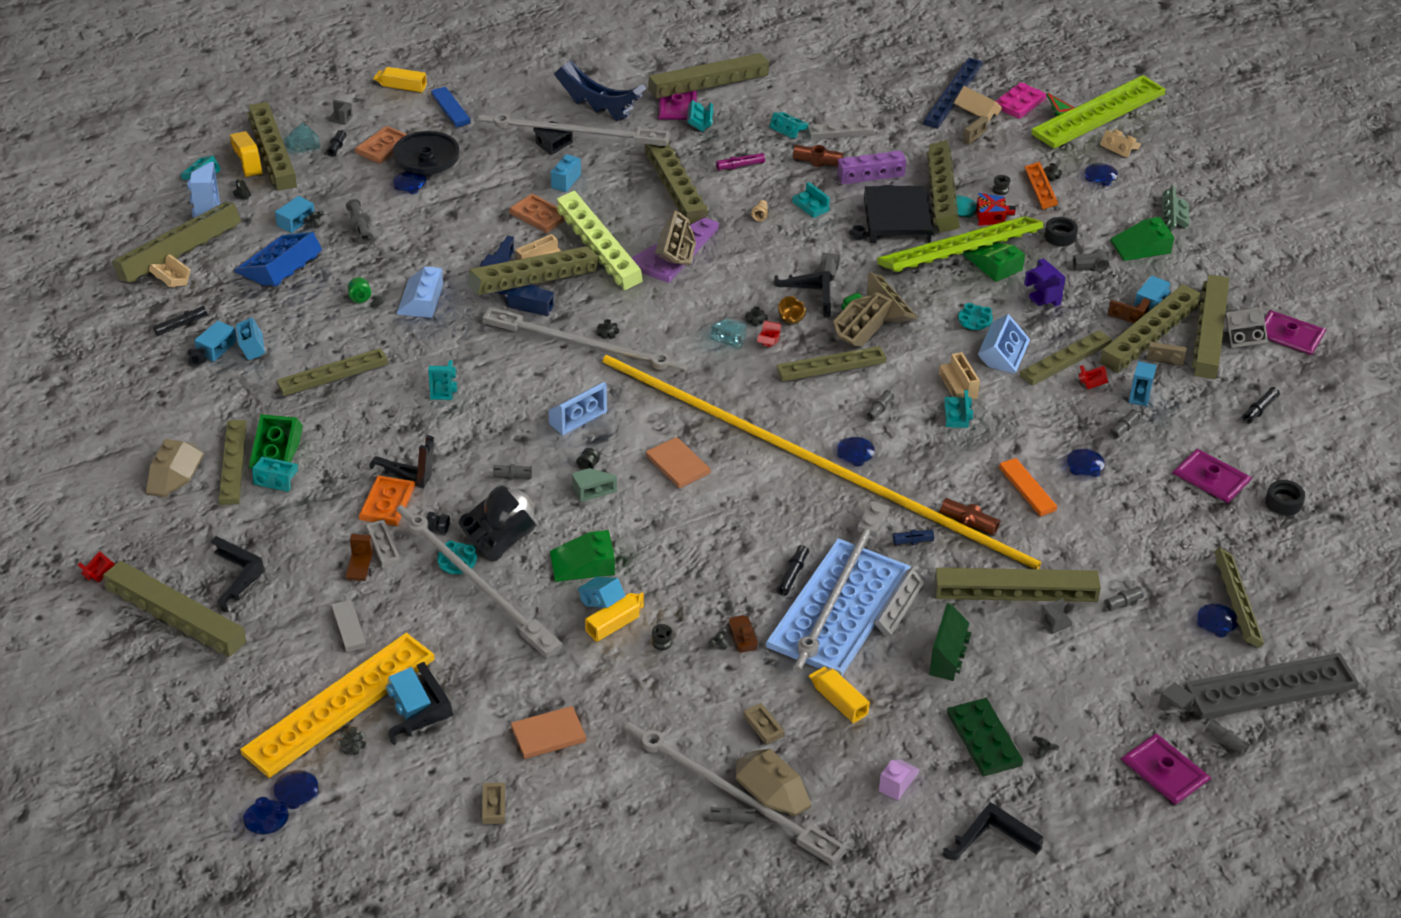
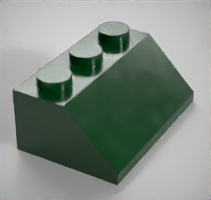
(950, 644)

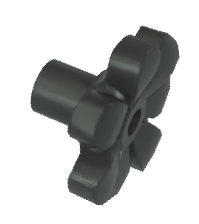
(1052, 172)
(241, 189)
(314, 218)
(756, 316)
(607, 329)
(719, 639)
(350, 744)
(1044, 745)

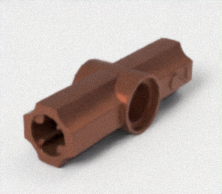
(817, 155)
(970, 516)

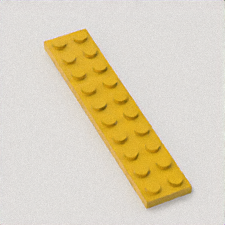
(333, 706)

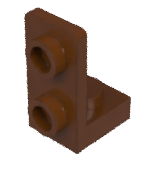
(1127, 312)
(360, 558)

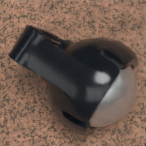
(499, 521)

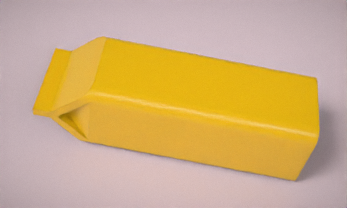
(402, 79)
(614, 617)
(840, 693)

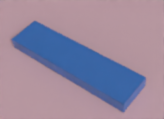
(450, 107)

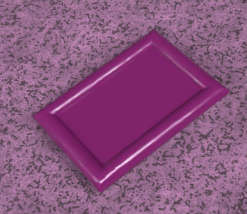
(676, 106)
(1293, 332)
(1212, 475)
(1165, 768)

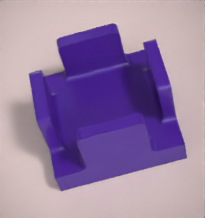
(1047, 282)

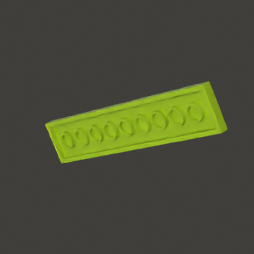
(1098, 111)
(958, 243)

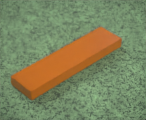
(1041, 185)
(1028, 487)

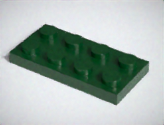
(985, 737)

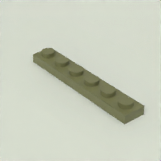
(1065, 357)
(831, 363)
(332, 372)
(233, 462)
(1239, 598)

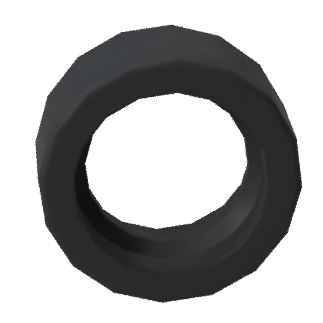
(1057, 238)
(1285, 507)

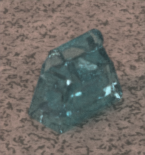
(303, 138)
(729, 332)

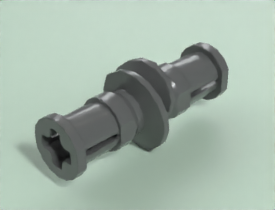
(359, 221)

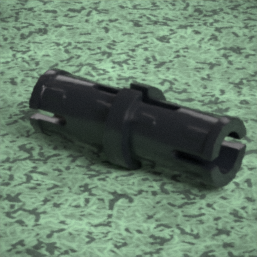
(336, 143)

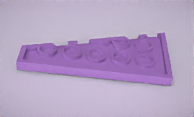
(661, 269)

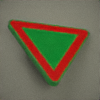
(1058, 105)

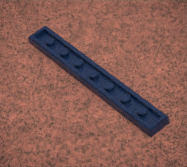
(947, 99)

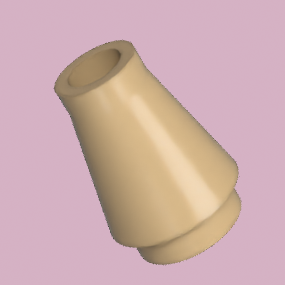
(760, 211)

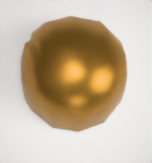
(791, 310)

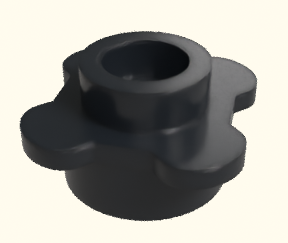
(858, 232)
(196, 356)

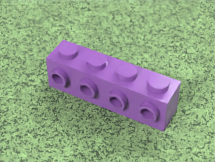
(871, 167)

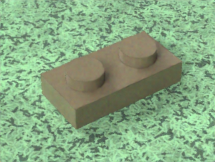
(975, 130)
(1166, 353)
(763, 723)
(493, 803)

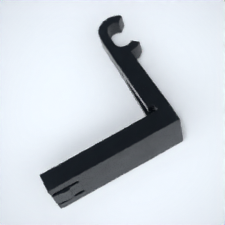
(813, 281)
(408, 472)
(251, 563)
(434, 713)
(1002, 821)

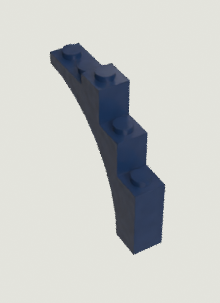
(599, 97)
(523, 298)

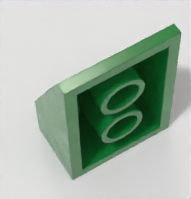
(1144, 240)
(997, 260)
(276, 438)
(584, 557)

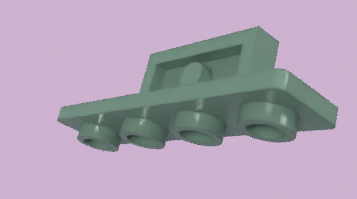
(1174, 210)

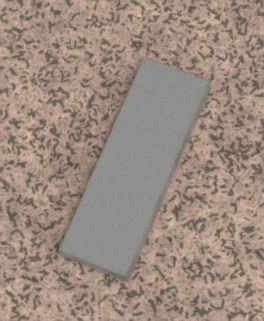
(383, 544)
(348, 626)

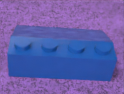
(280, 258)

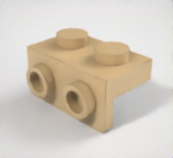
(1118, 143)
(171, 272)

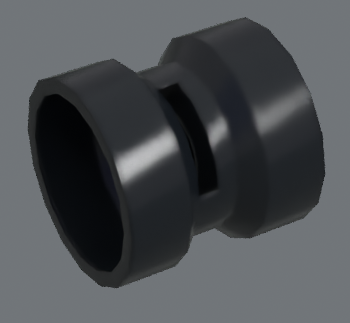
(438, 522)

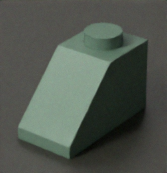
(593, 484)

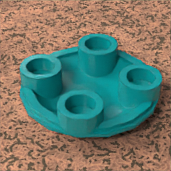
(966, 206)
(975, 317)
(465, 552)

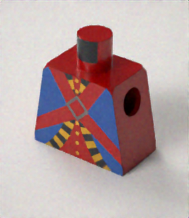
(992, 209)

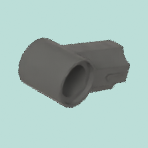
(1096, 260)
(830, 263)

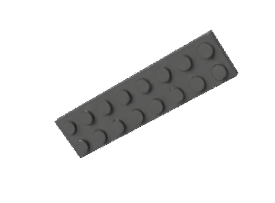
(1271, 685)

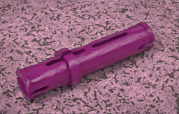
(733, 163)

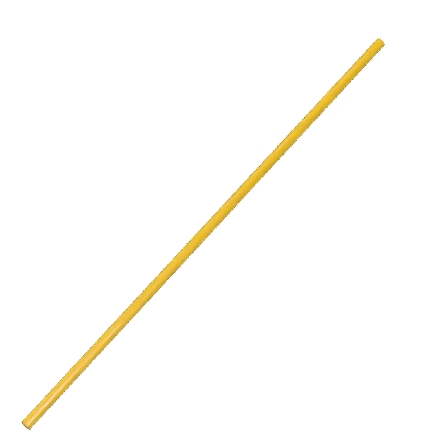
(825, 464)

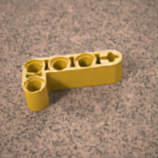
(247, 152)

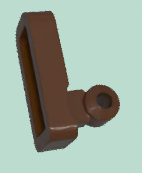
(742, 633)

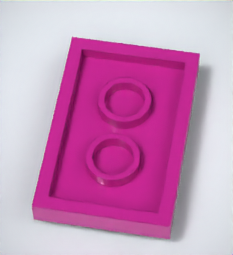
(1021, 100)

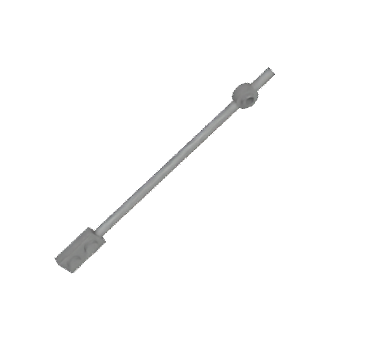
(642, 136)
(513, 321)
(868, 526)
(531, 631)
(810, 838)

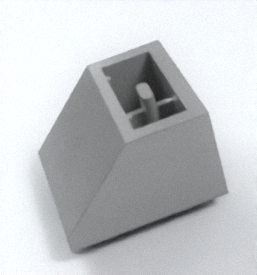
(1246, 327)

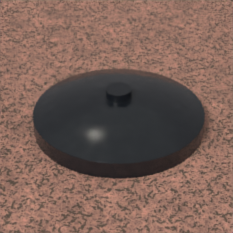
(426, 152)

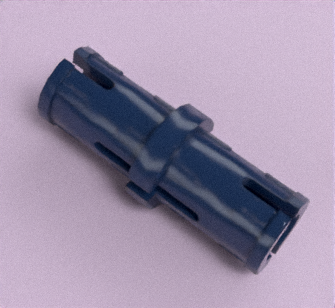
(913, 537)

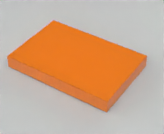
(384, 499)

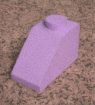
(897, 778)

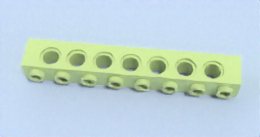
(599, 240)

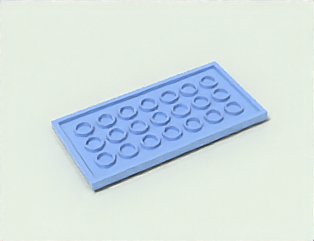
(853, 613)

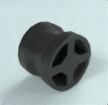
(1001, 184)
(588, 459)
(662, 637)

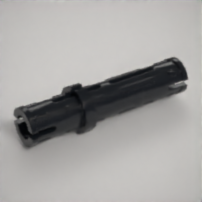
(198, 313)
(1257, 408)
(796, 564)

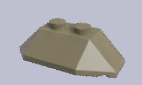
(676, 240)
(899, 309)
(862, 318)
(172, 467)
(772, 782)

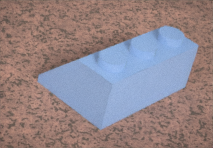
(203, 189)
(422, 293)
(1004, 345)
(579, 409)

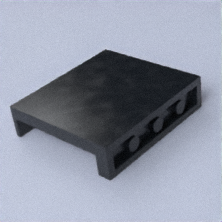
(897, 211)

